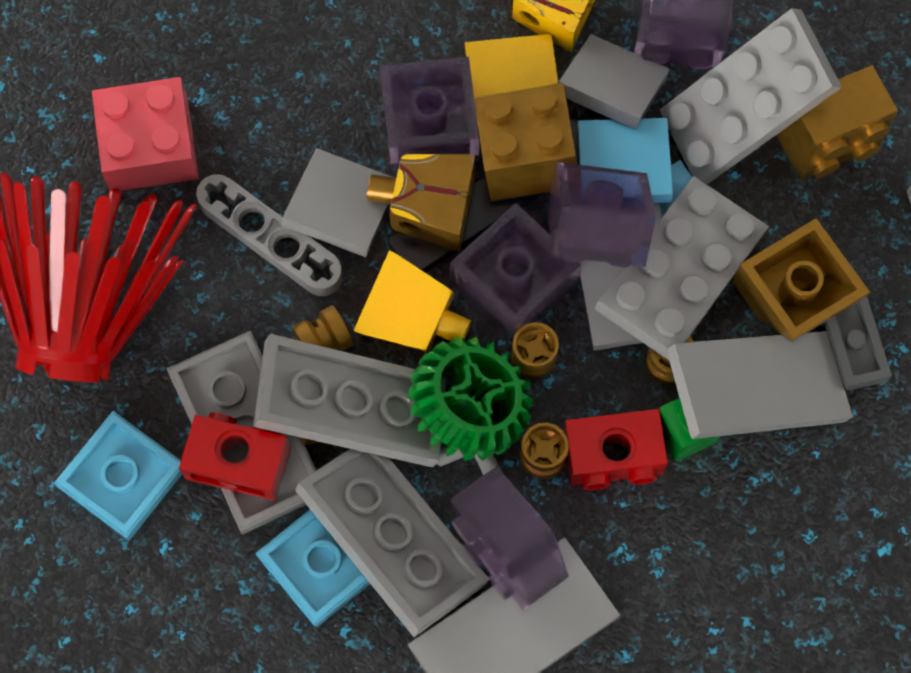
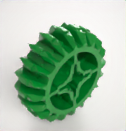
(464, 412)

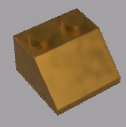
(799, 282)

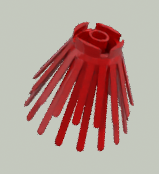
(64, 300)

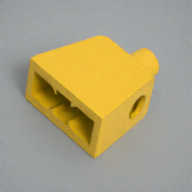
(409, 308)

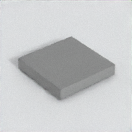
(613, 81)
(334, 204)

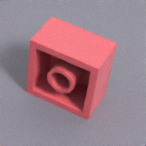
(145, 134)

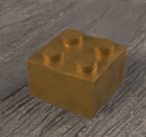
(841, 126)
(523, 139)

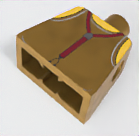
(428, 196)

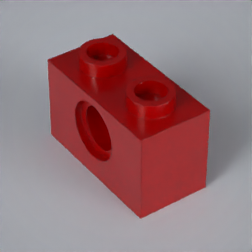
(635, 431)
(256, 475)

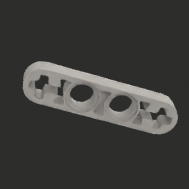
(266, 238)

